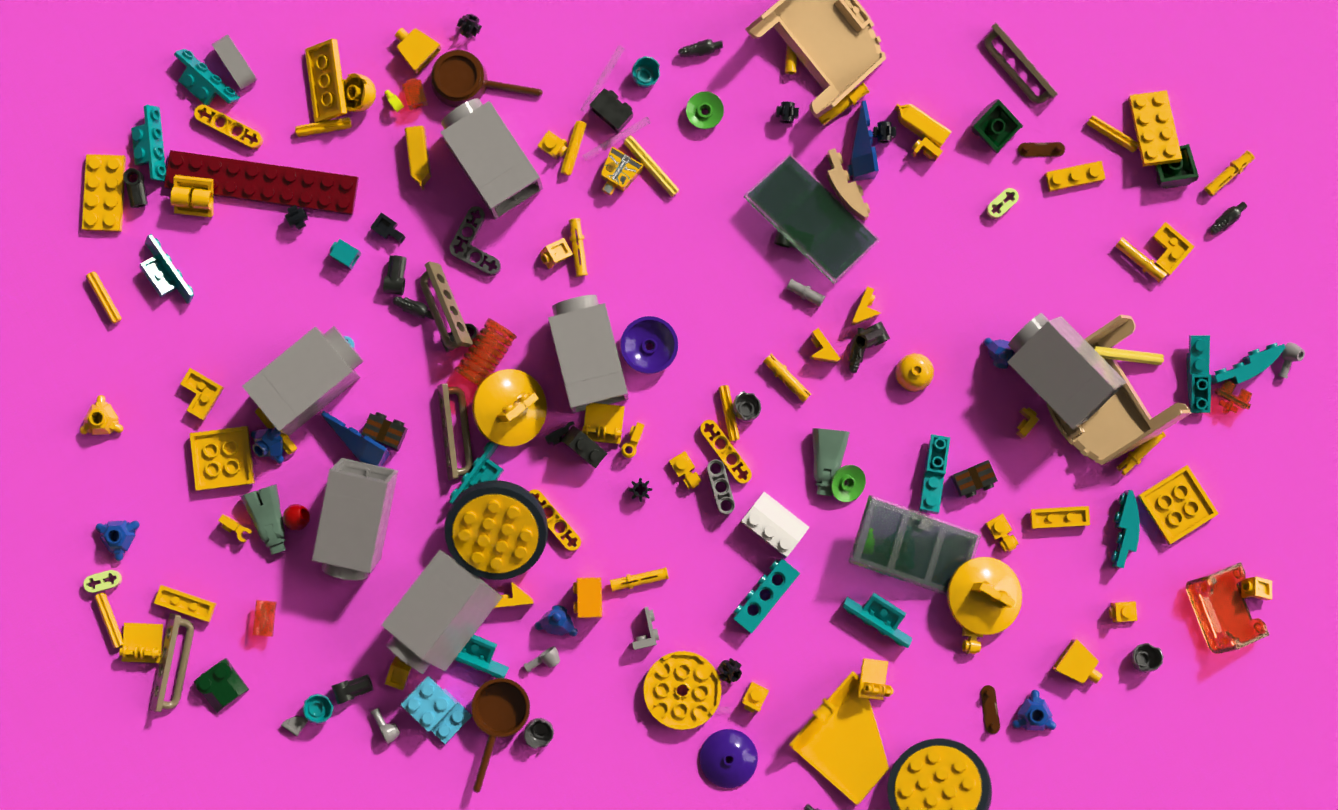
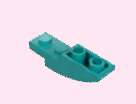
(1254, 364)
(1198, 374)
(934, 474)
(1129, 522)

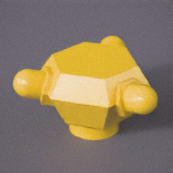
(101, 419)

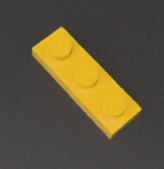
(1075, 176)
(1060, 517)
(185, 603)

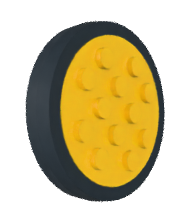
(496, 530)
(939, 777)

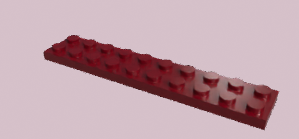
(267, 182)

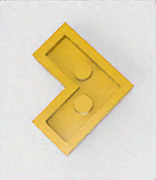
(1176, 248)
(206, 393)

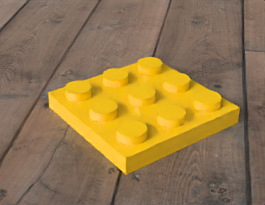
(222, 458)
(1178, 504)

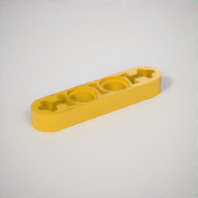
(229, 125)
(723, 453)
(556, 517)

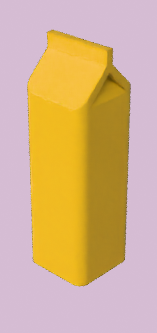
(922, 124)
(418, 154)

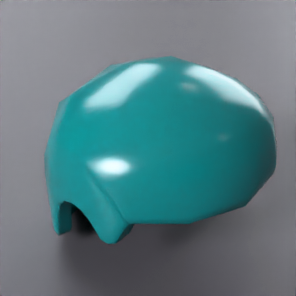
(645, 71)
(317, 709)

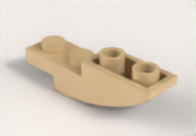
(848, 193)

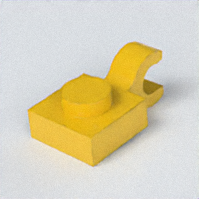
(230, 524)

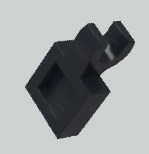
(386, 227)
(556, 436)

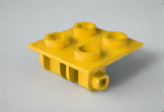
(604, 422)
(142, 642)
(873, 680)

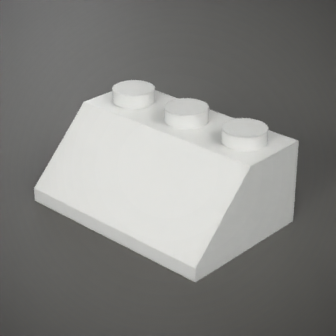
(775, 524)

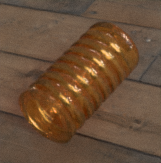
(482, 350)

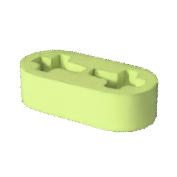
(999, 200)
(101, 577)

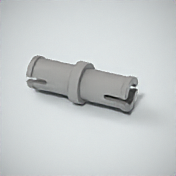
(805, 292)

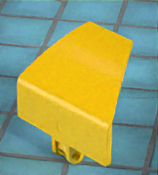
(844, 742)

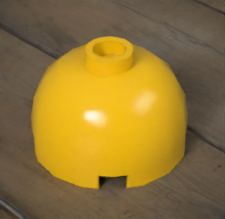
(358, 92)
(914, 372)

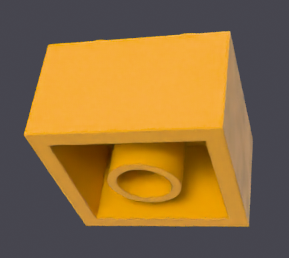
(588, 597)

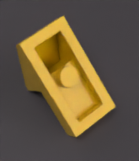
(863, 312)
(827, 352)
(519, 598)

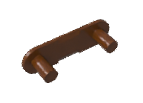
(1045, 149)
(990, 709)

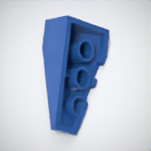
(863, 156)
(364, 449)

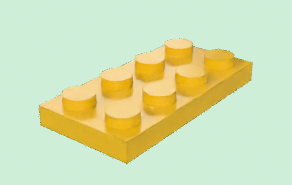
(325, 80)
(1155, 128)
(103, 193)

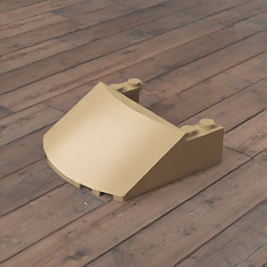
(830, 40)
(1123, 419)

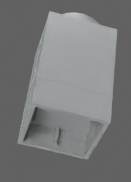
(490, 156)
(587, 352)
(1063, 368)
(304, 378)
(354, 518)
(439, 614)

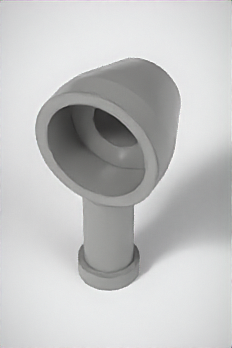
(1290, 354)
(549, 657)
(389, 731)

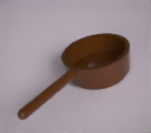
(462, 77)
(500, 711)

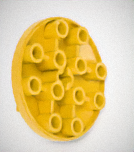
(509, 407)
(984, 595)

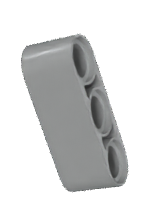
(234, 62)
(720, 477)

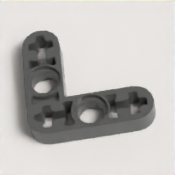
(468, 249)

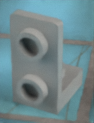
(643, 641)

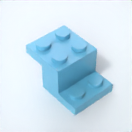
(436, 710)

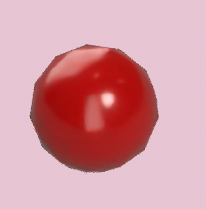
(296, 517)

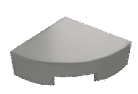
(295, 724)

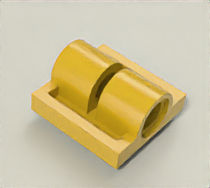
(192, 196)

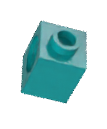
(344, 253)

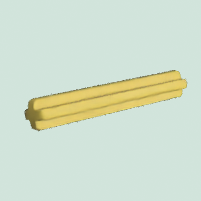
(651, 166)
(1129, 355)

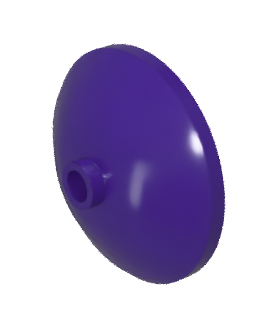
(645, 331)
(723, 744)

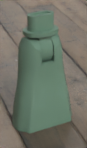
(828, 456)
(267, 517)

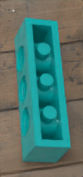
(788, 576)

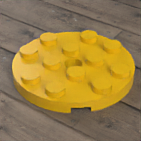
(687, 670)

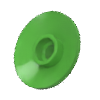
(702, 101)
(854, 485)

